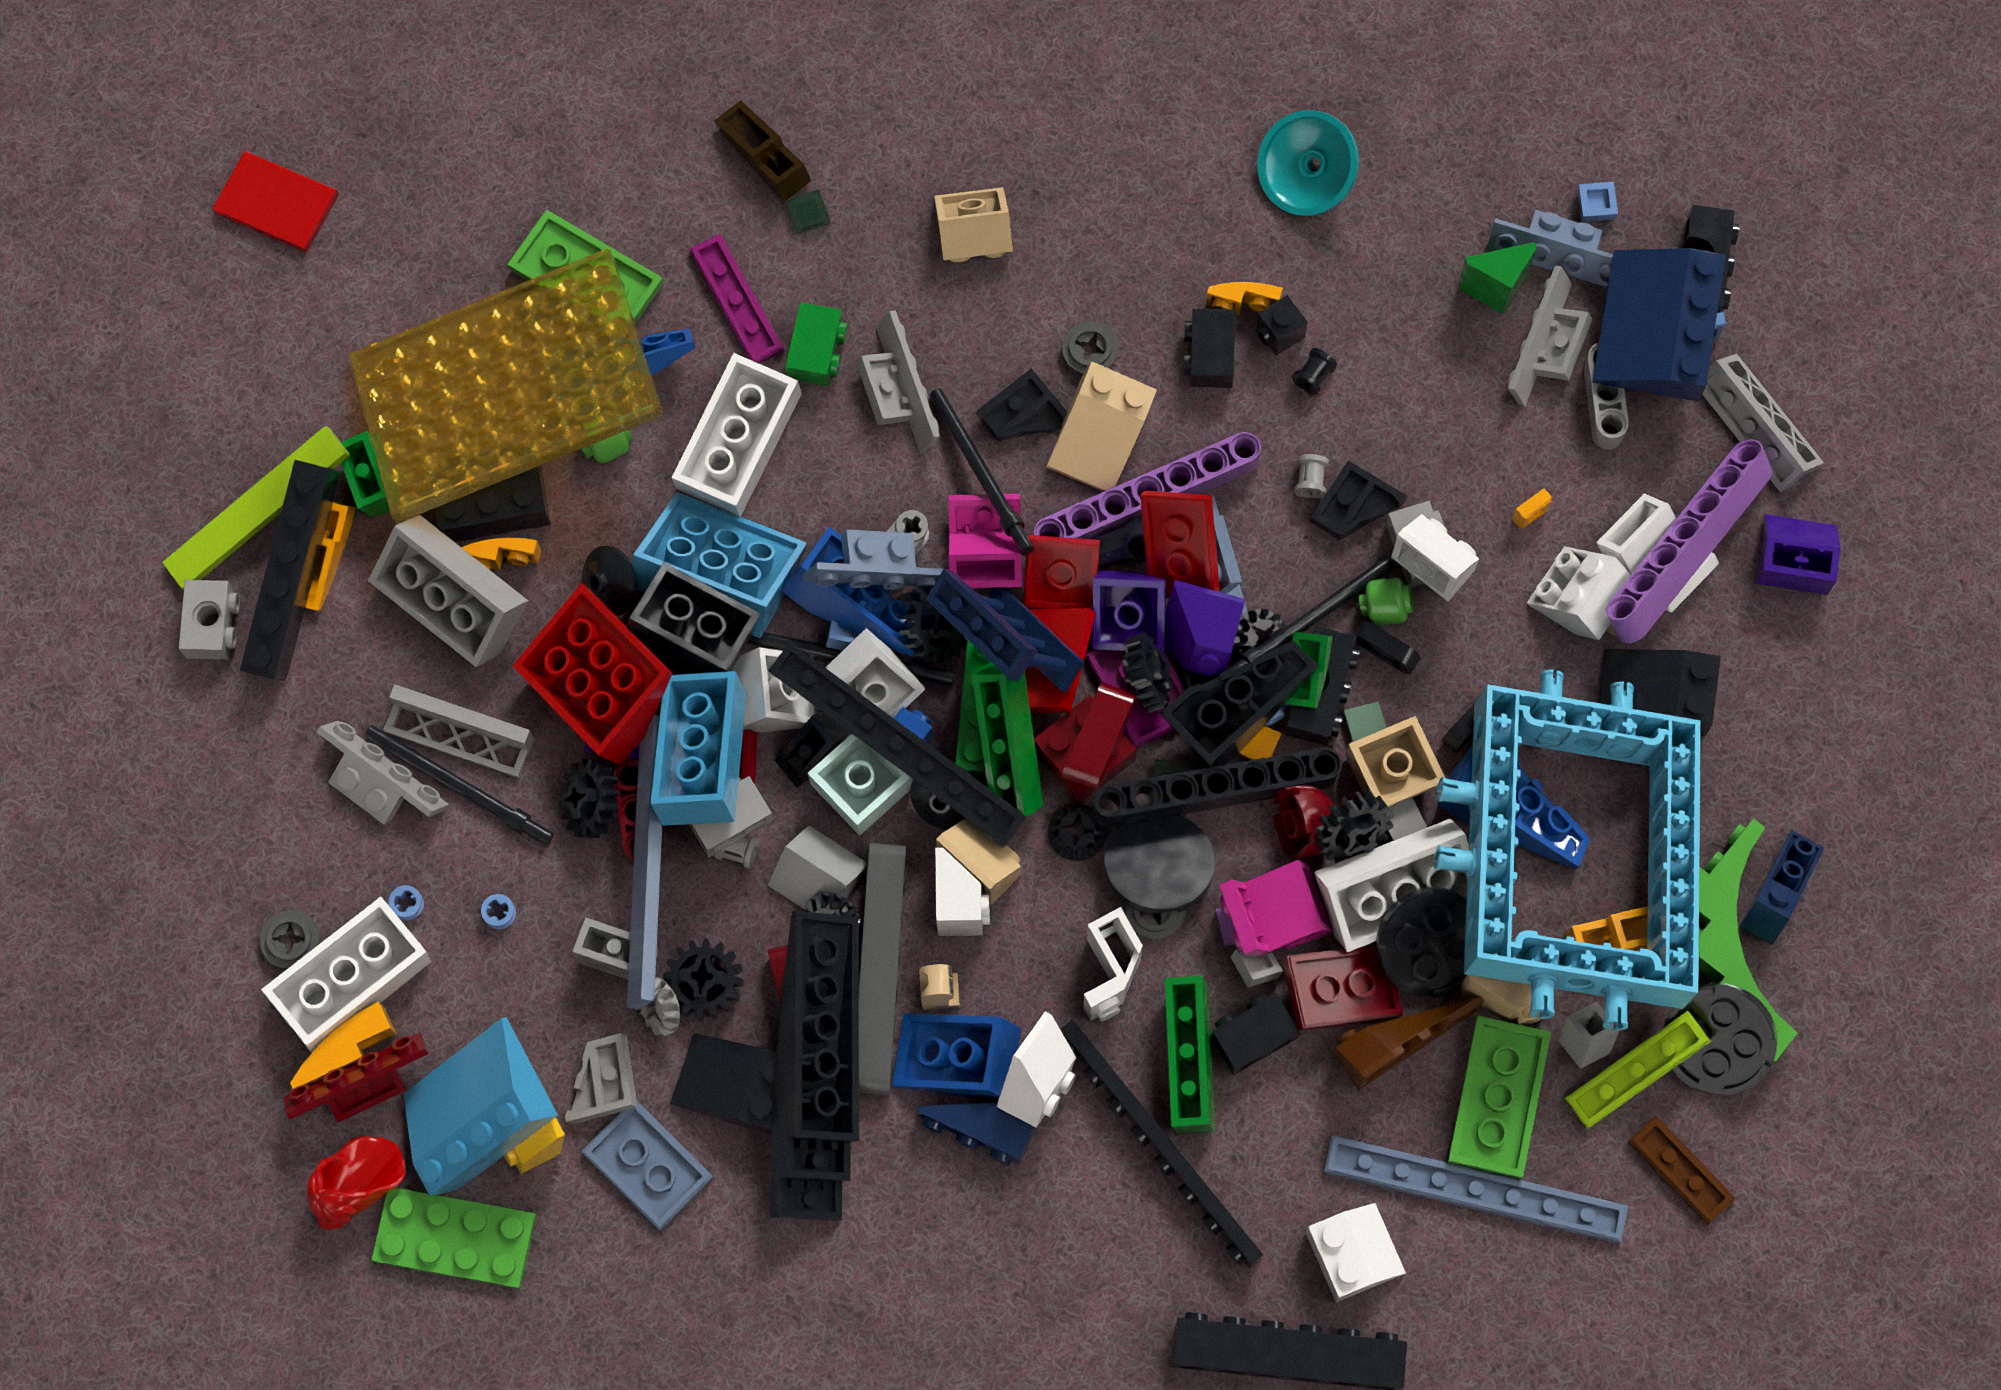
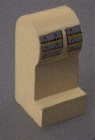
(939, 987)

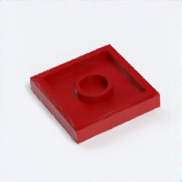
(1060, 572)

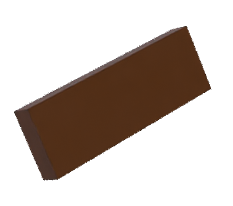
(1681, 1170)

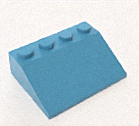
(722, 552)
(474, 1109)

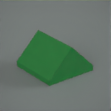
(1497, 275)

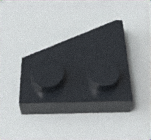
(1022, 409)
(1355, 502)

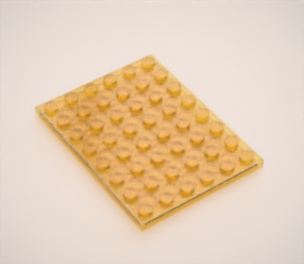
(504, 385)

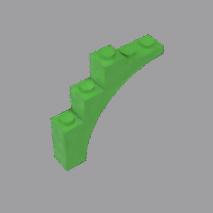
(1719, 942)

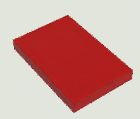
(275, 201)
(1180, 538)
(1074, 629)

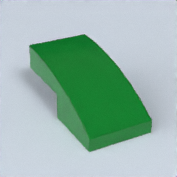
(1318, 649)

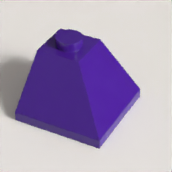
(1127, 606)
(1201, 627)

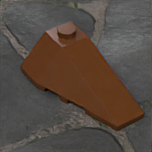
(1387, 1044)

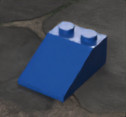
(955, 1054)

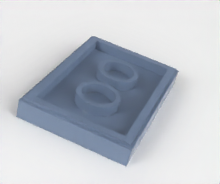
(647, 1165)

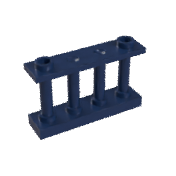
(1005, 631)

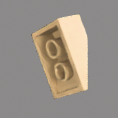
(1100, 427)

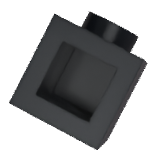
(1281, 325)

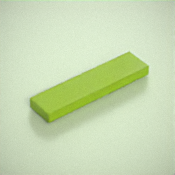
(1638, 1069)

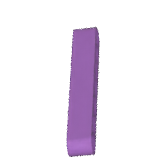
(1157, 480)
(1689, 541)

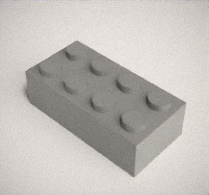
(447, 590)

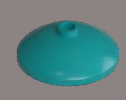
(1287, 159)

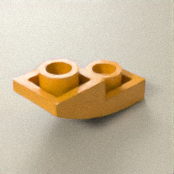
(1234, 294)
(516, 550)

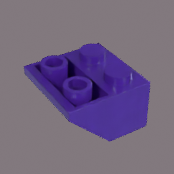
(1798, 555)

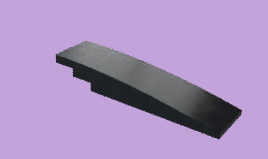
(816, 1068)

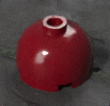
(1298, 817)

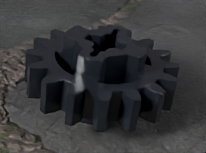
(927, 625)
(1147, 672)
(589, 798)
(1354, 827)
(720, 981)

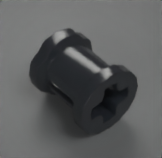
(1314, 371)

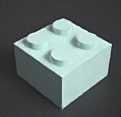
(859, 783)

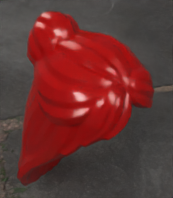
(354, 1180)

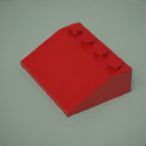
(596, 675)

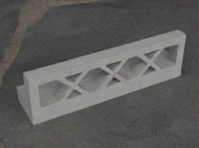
(1759, 420)
(463, 719)

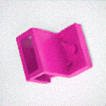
(980, 545)
(1275, 910)

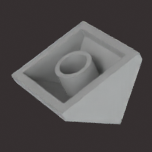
(815, 866)

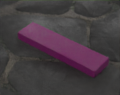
(736, 300)

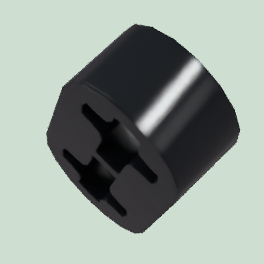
(1387, 647)
(1460, 732)

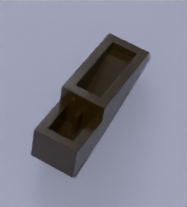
(763, 150)

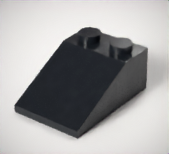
(1665, 681)
(728, 1082)

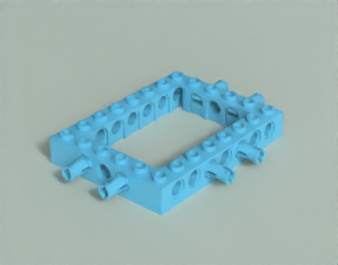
(1671, 747)

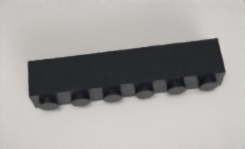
(290, 570)
(1289, 1353)

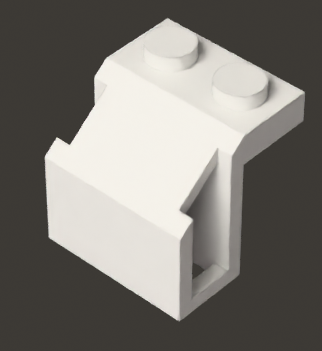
(1639, 532)
(1106, 998)

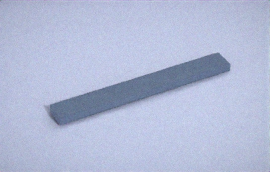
(645, 879)
(1476, 1189)

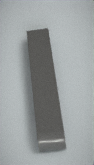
(880, 966)

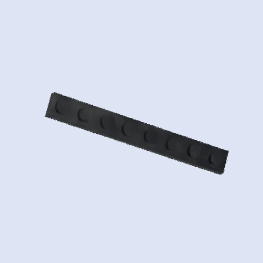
(897, 744)
(1169, 1157)

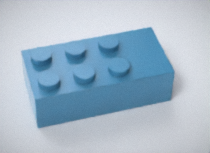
(699, 749)

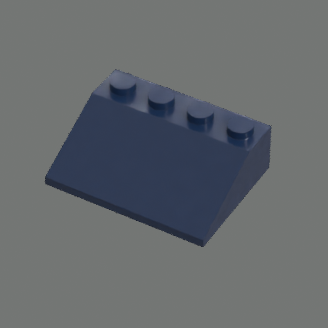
(1660, 321)

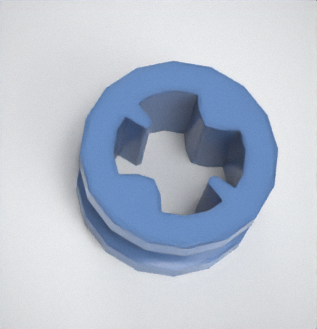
(503, 902)
(411, 912)

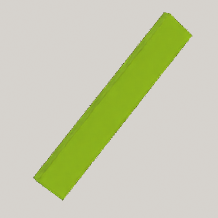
(249, 511)

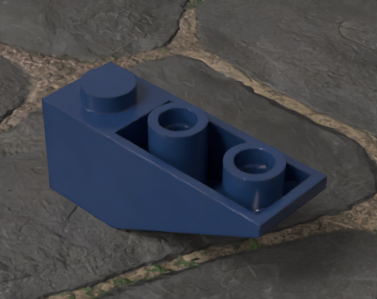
(1782, 887)
(982, 1126)

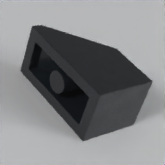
(810, 746)

